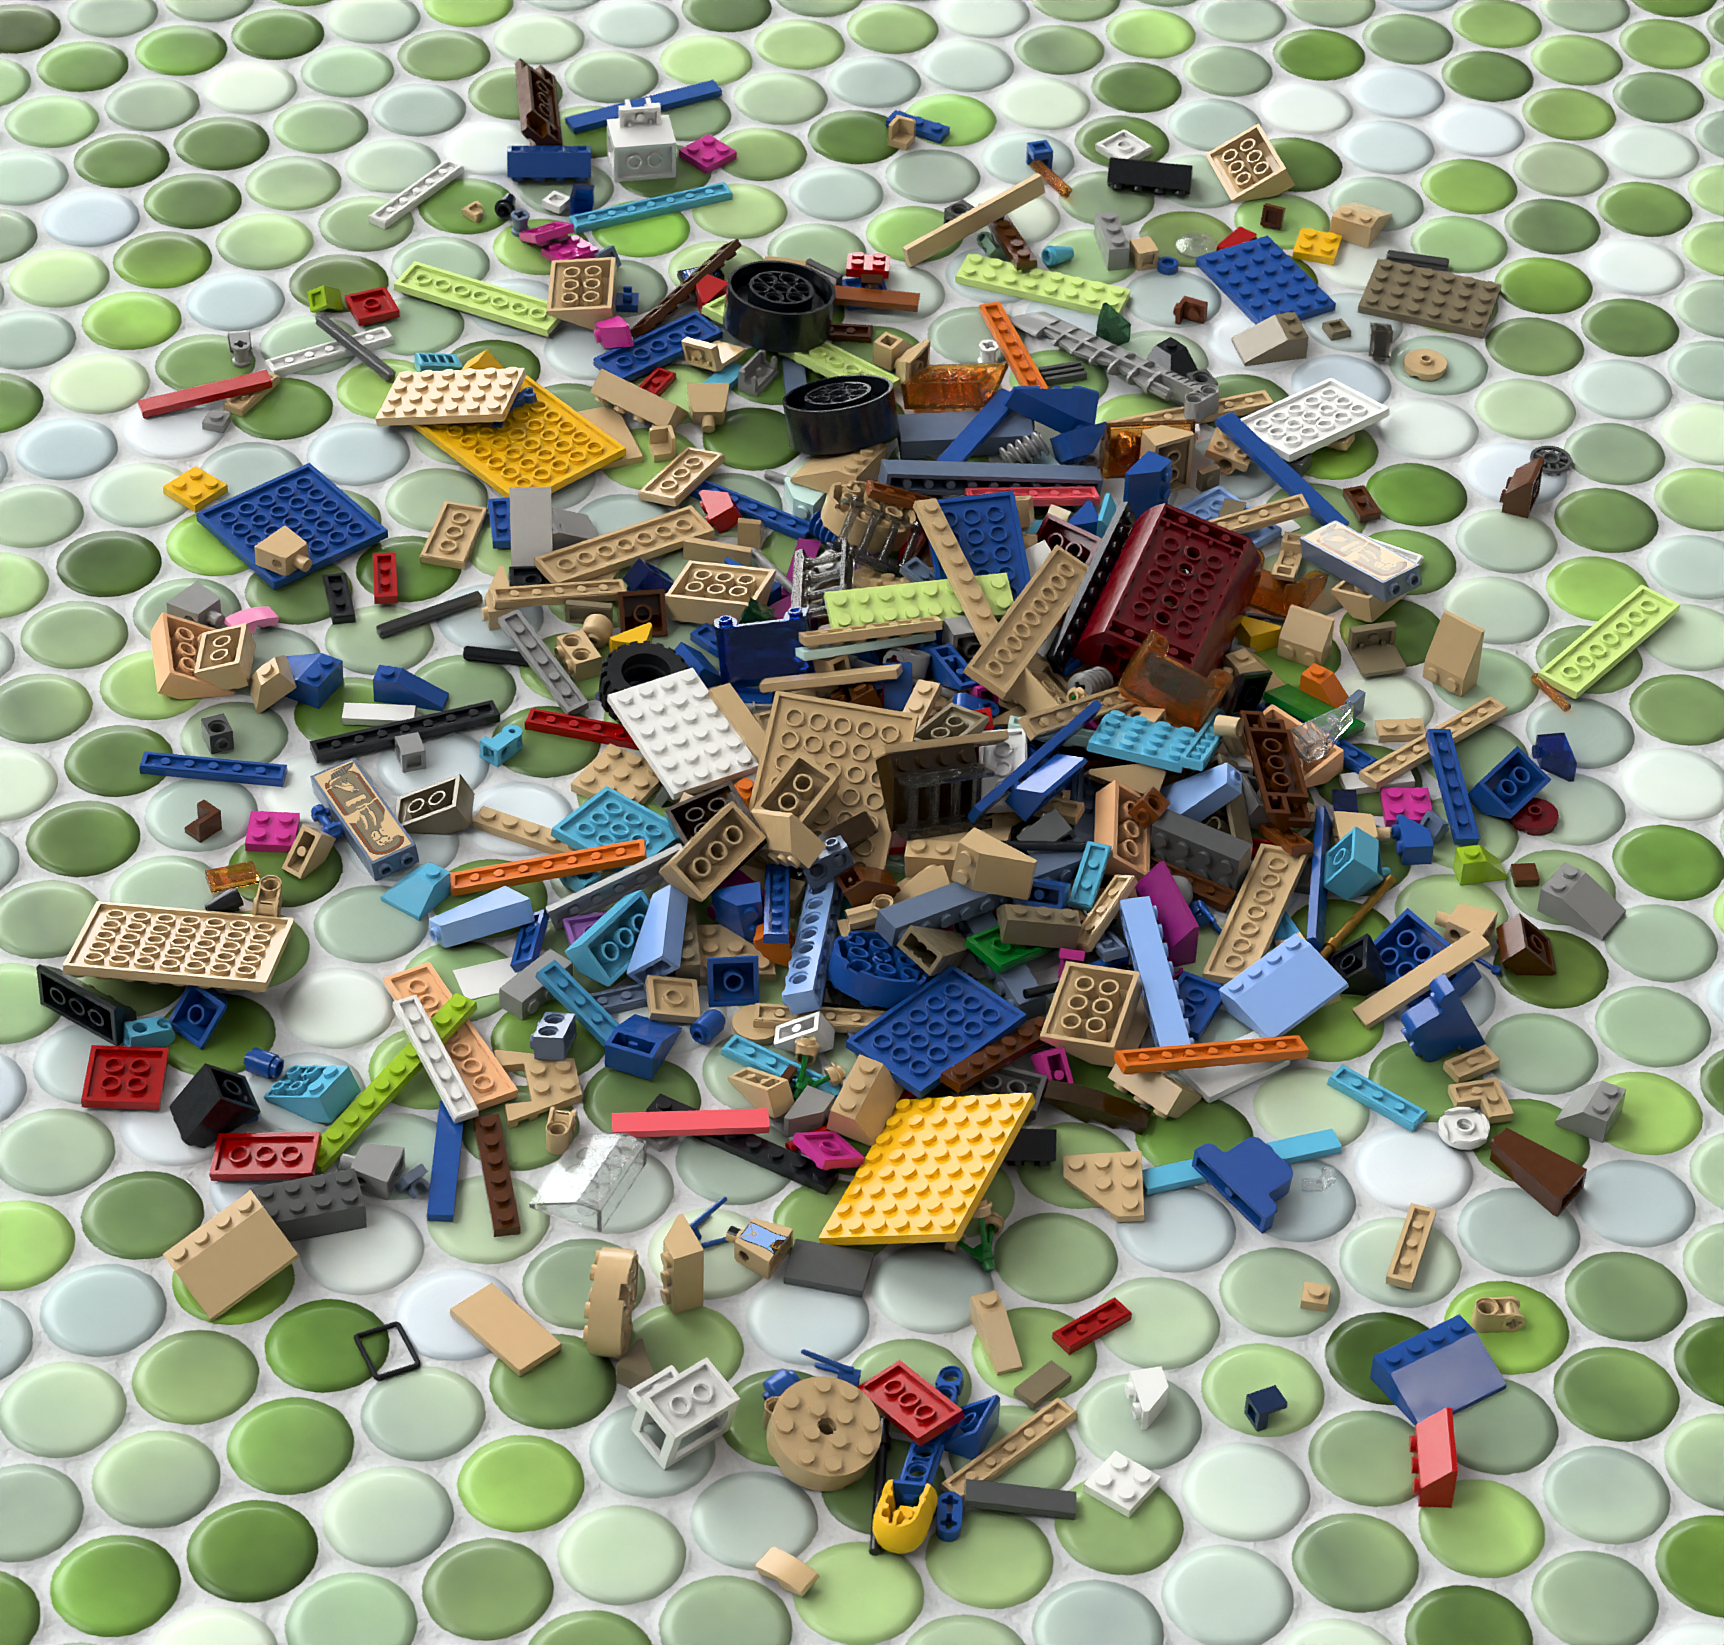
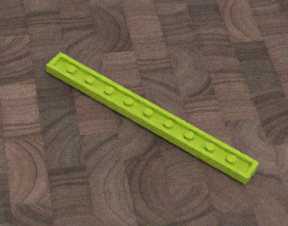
(388, 1084)

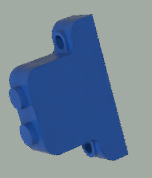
(1440, 1023)
(1247, 1177)

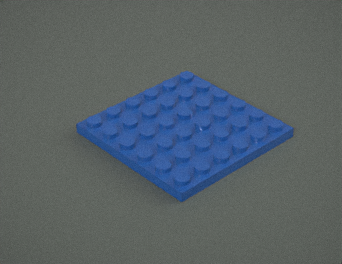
(306, 505)

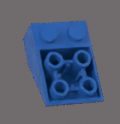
(640, 1046)

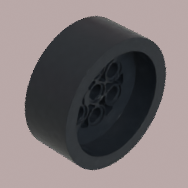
(779, 306)
(841, 414)

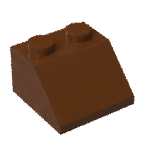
(1523, 489)
(642, 607)
(1525, 948)

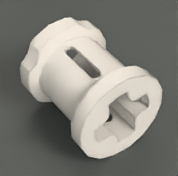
(988, 351)

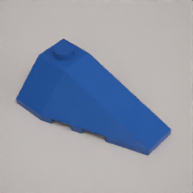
(1056, 407)

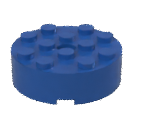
(873, 970)

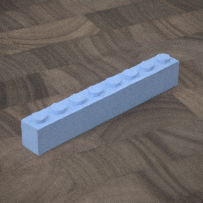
(1156, 973)

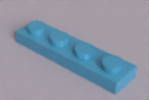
(577, 1001)

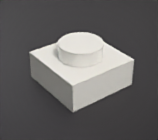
(556, 202)

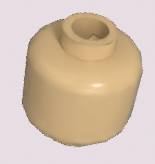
(598, 629)

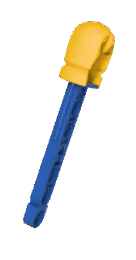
(913, 1494)

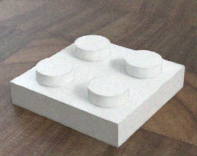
(1121, 1484)

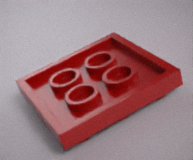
(125, 1077)

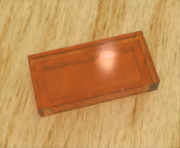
(232, 876)

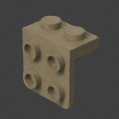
(1375, 649)

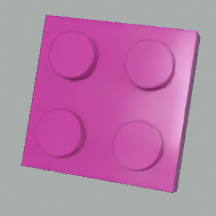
(707, 154)
(542, 234)
(571, 248)
(1405, 801)
(272, 831)
(828, 1150)

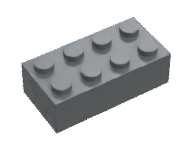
(1201, 849)
(315, 1204)

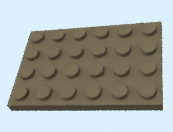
(1430, 298)

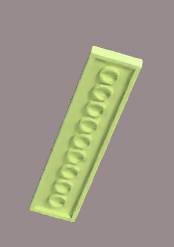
(825, 359)

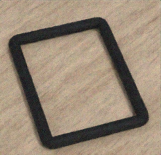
(406, 1340)

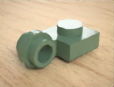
(993, 250)

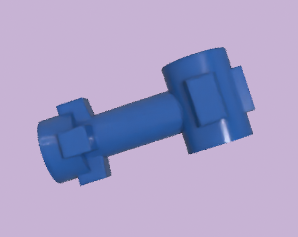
(321, 814)

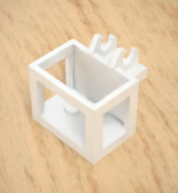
(641, 143)
(681, 1406)

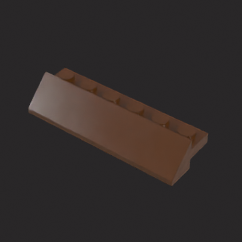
(538, 105)
(1277, 770)

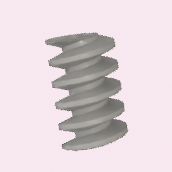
(1024, 450)
(1092, 680)

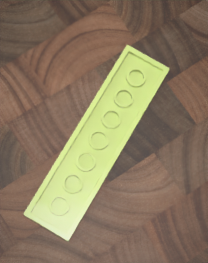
(1040, 285)
(477, 298)
(911, 601)
(1608, 641)

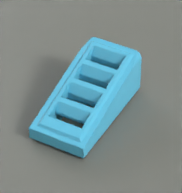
(436, 362)

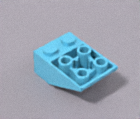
(315, 1091)

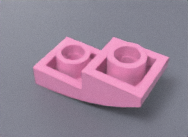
(253, 617)

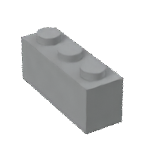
(1111, 241)
(524, 992)

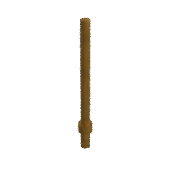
(1334, 943)

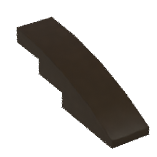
(853, 831)
(1091, 1103)

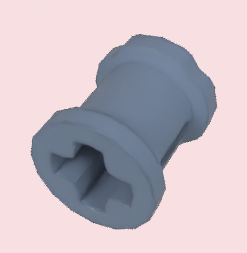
(520, 221)

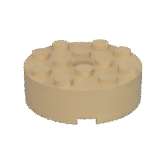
(835, 512)
(611, 1301)
(849, 1437)

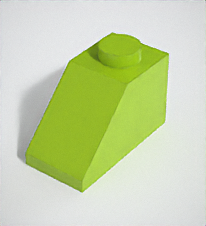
(1477, 865)

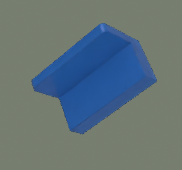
(898, 690)

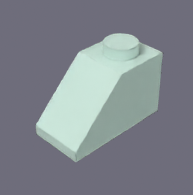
(803, 500)

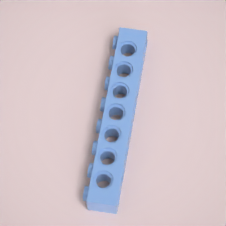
(812, 948)

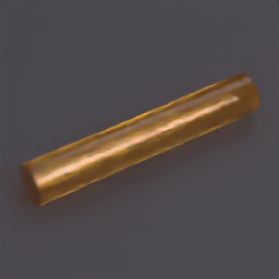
(1551, 692)

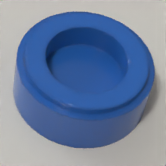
(1167, 266)

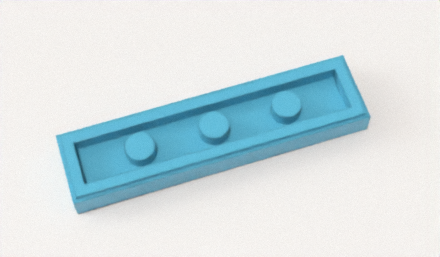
(1377, 1098)

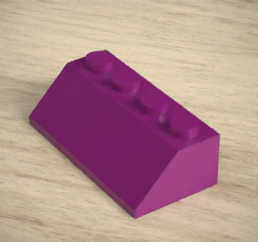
(1174, 914)

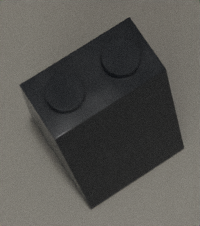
(213, 1104)

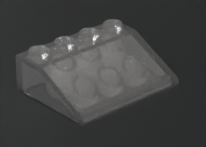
(592, 1178)

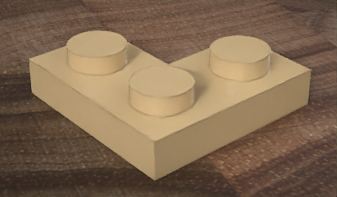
(1483, 1093)

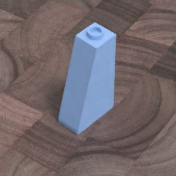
(1204, 792)
(481, 917)
(661, 936)

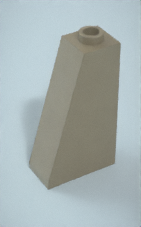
(934, 948)

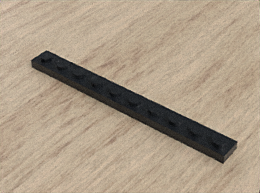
(1090, 587)

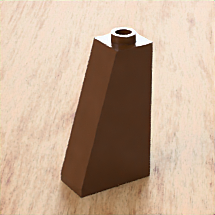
(1537, 1170)

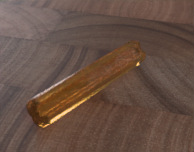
(1051, 178)

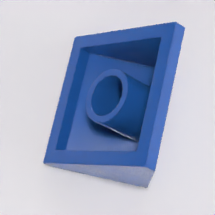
(700, 664)
(733, 981)
(972, 1434)

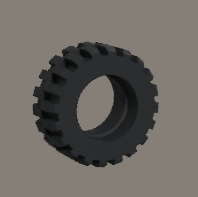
(636, 663)

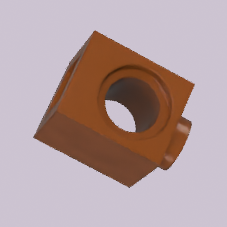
(1149, 808)

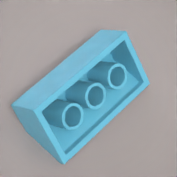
(609, 943)

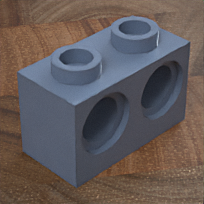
(827, 864)
(554, 1036)

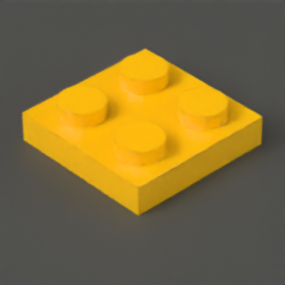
(1317, 246)
(195, 489)

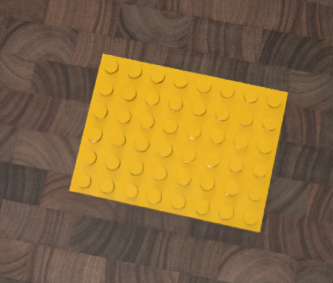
(534, 448)
(928, 1170)

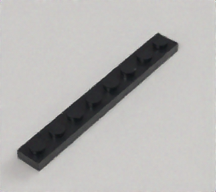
(384, 735)
(761, 1152)

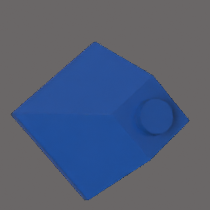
(198, 1014)

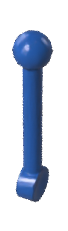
(1495, 970)

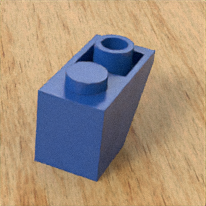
(1412, 841)

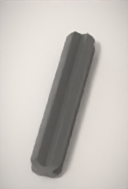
(1418, 260)

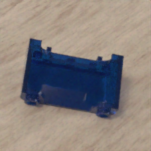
(761, 649)

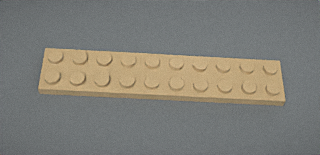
(1027, 623)

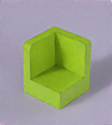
(324, 298)

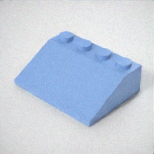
(1282, 988)

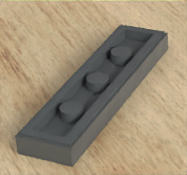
(1020, 1499)

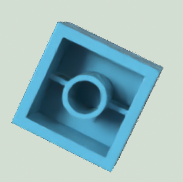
(1354, 865)

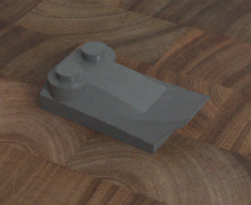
(1010, 1081)

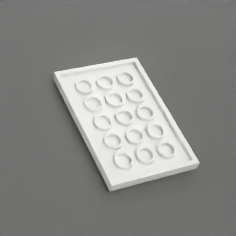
(1314, 418)
(682, 733)

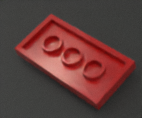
(265, 1156)
(911, 1403)

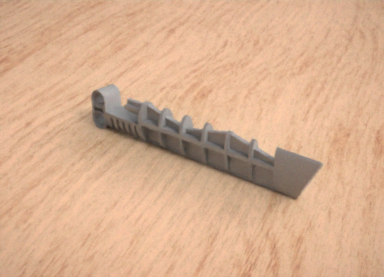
(1198, 399)

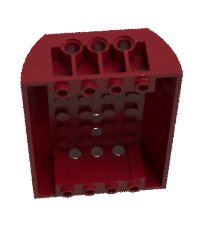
(1148, 573)

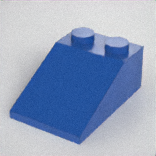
(315, 677)

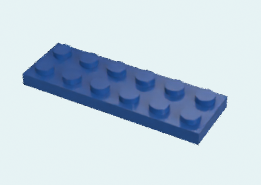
(657, 347)

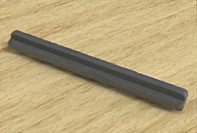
(355, 347)
(429, 614)

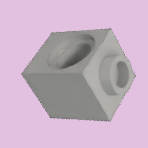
(410, 752)

